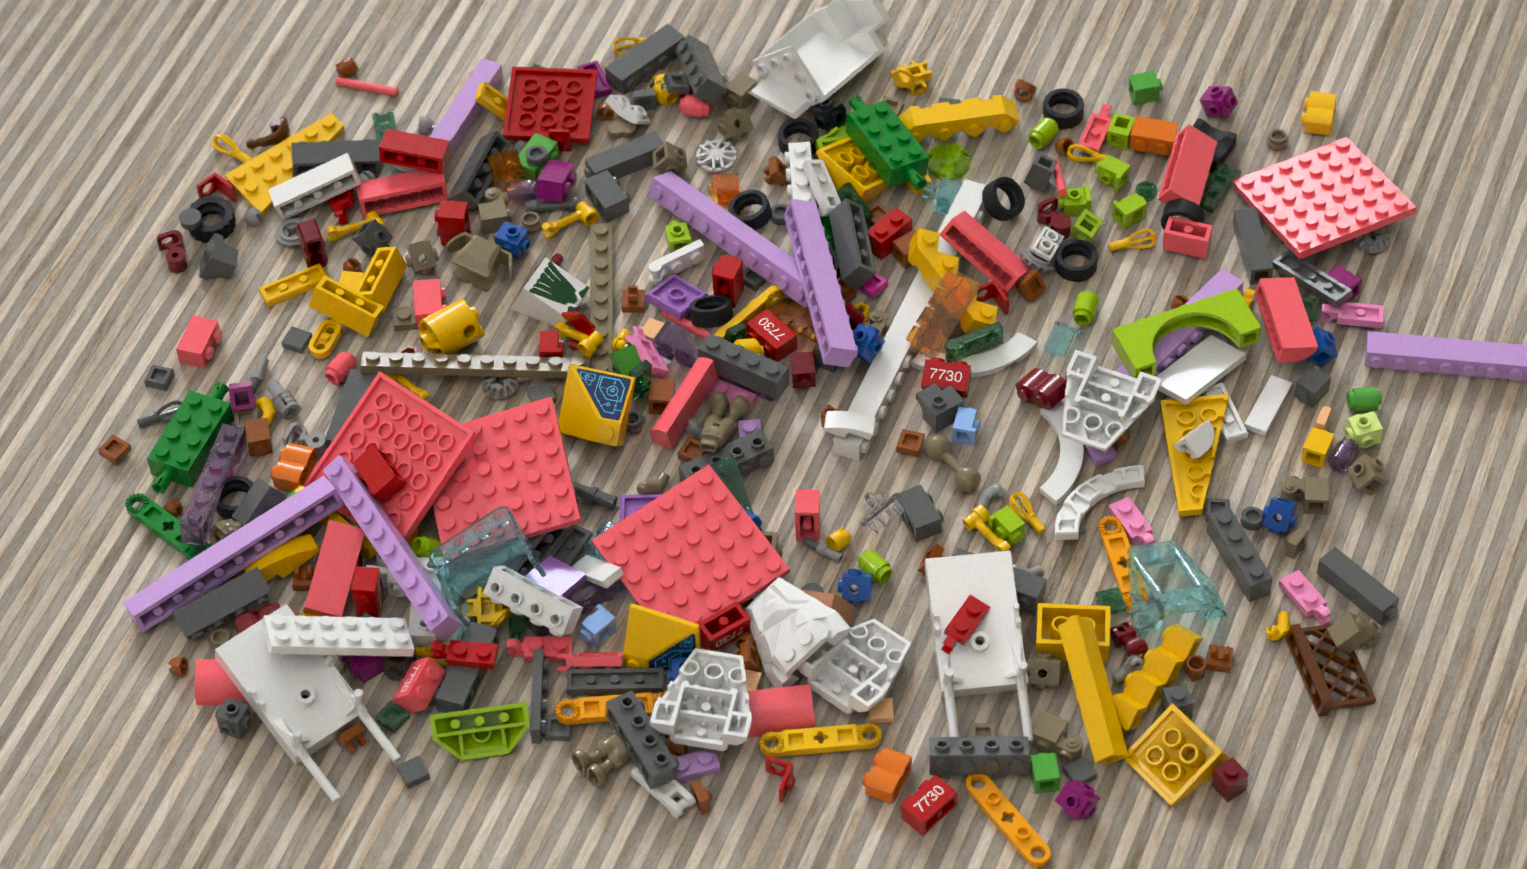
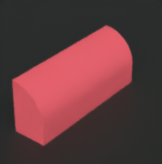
(1188, 166)
(401, 192)
(984, 251)
(1285, 319)
(684, 403)
(334, 570)
(213, 684)
(781, 709)

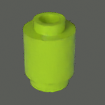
(1043, 133)
(1085, 307)
(424, 545)
(873, 563)

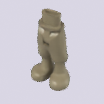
(717, 431)
(610, 748)

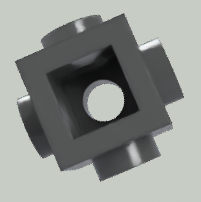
(372, 236)
(233, 718)

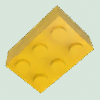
(1052, 615)

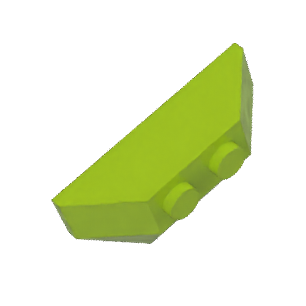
(481, 730)

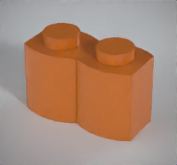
(293, 466)
(887, 775)

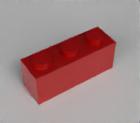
(414, 151)

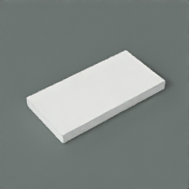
(1199, 369)

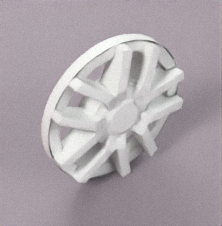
(716, 155)

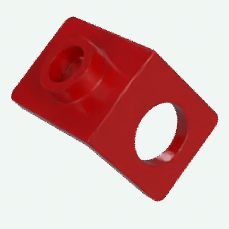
(563, 138)
(217, 183)
(995, 292)
(580, 323)
(788, 777)

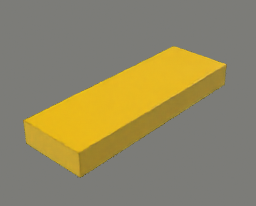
(292, 285)

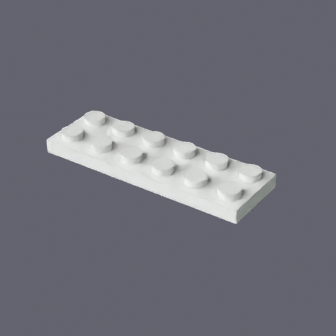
(337, 635)

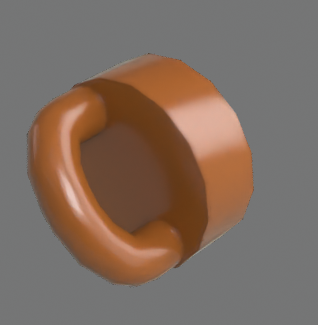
(1025, 86)

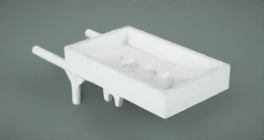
(976, 668)
(275, 691)

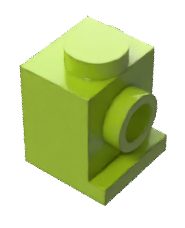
(1120, 131)
(1113, 172)
(1075, 201)
(1129, 210)
(1086, 226)
(676, 234)
(1007, 525)

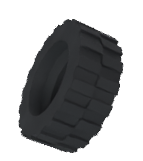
(214, 205)

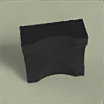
(1225, 142)

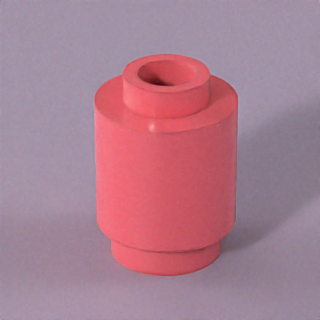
(693, 107)
(340, 367)

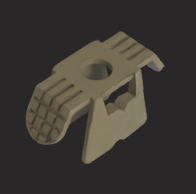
(478, 260)

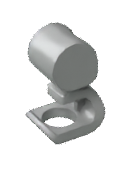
(313, 439)

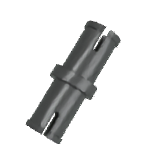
(595, 496)

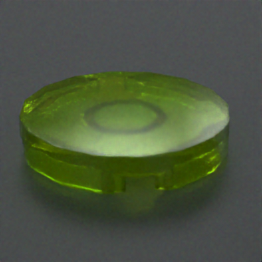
(948, 161)

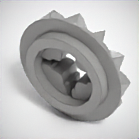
(284, 229)
(1367, 245)
(1035, 261)
(496, 390)

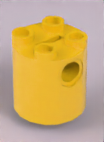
(450, 328)

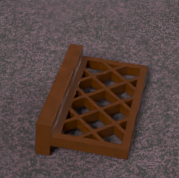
(1313, 677)

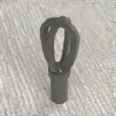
(156, 416)

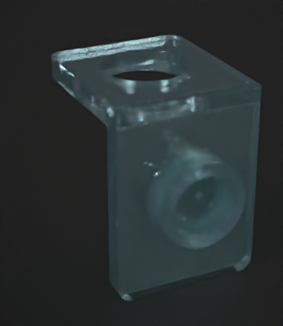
(1060, 338)

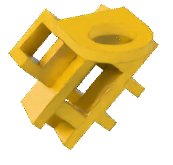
(904, 78)
(489, 612)

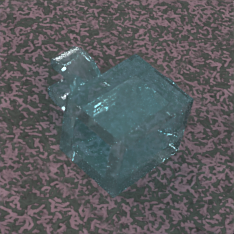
(943, 195)

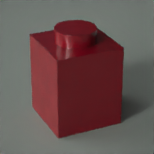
(803, 369)
(1230, 779)

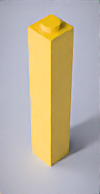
(1092, 690)

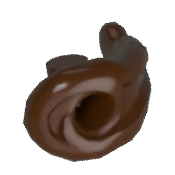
(280, 131)

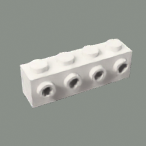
(314, 186)
(800, 186)
(532, 600)
(418, 630)

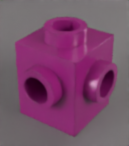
(1218, 101)
(1077, 800)

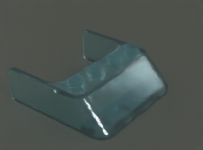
(476, 550)

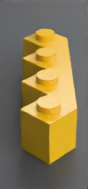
(970, 116)
(934, 265)
(1159, 671)

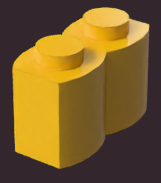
(1319, 113)

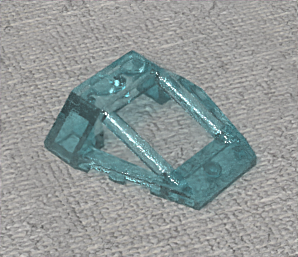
(1152, 612)

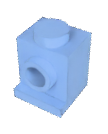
(965, 426)
(598, 627)

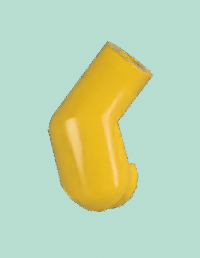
(620, 341)
(267, 408)
(1280, 630)

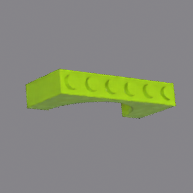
(1223, 313)

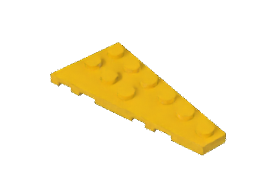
(275, 164)
(1190, 475)

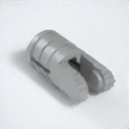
(281, 398)

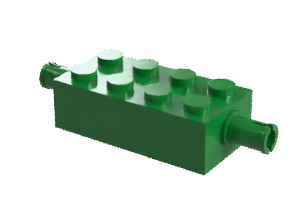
(887, 143)
(189, 438)

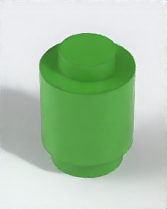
(1364, 399)

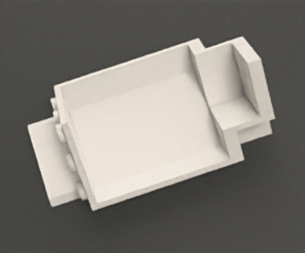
(820, 55)

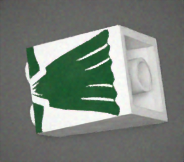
(550, 294)

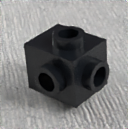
(829, 114)

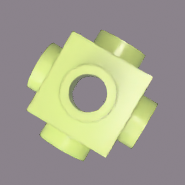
(1364, 429)

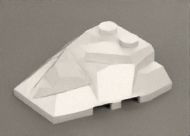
(1103, 401)
(790, 629)
(857, 668)
(706, 702)

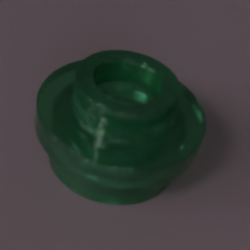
(1146, 190)

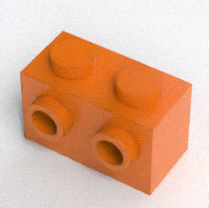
(1153, 135)

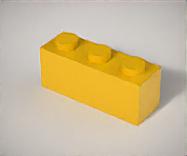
(382, 275)
(346, 306)

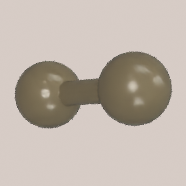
(967, 477)

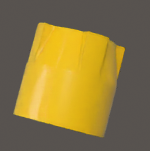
(838, 539)

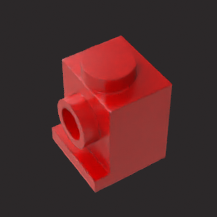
(550, 344)

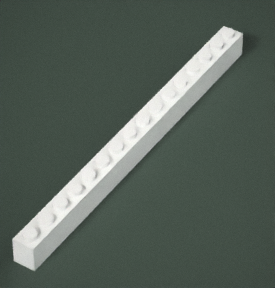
(896, 354)

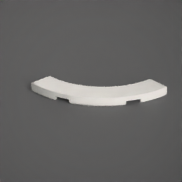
(991, 361)
(1069, 462)
(1090, 493)

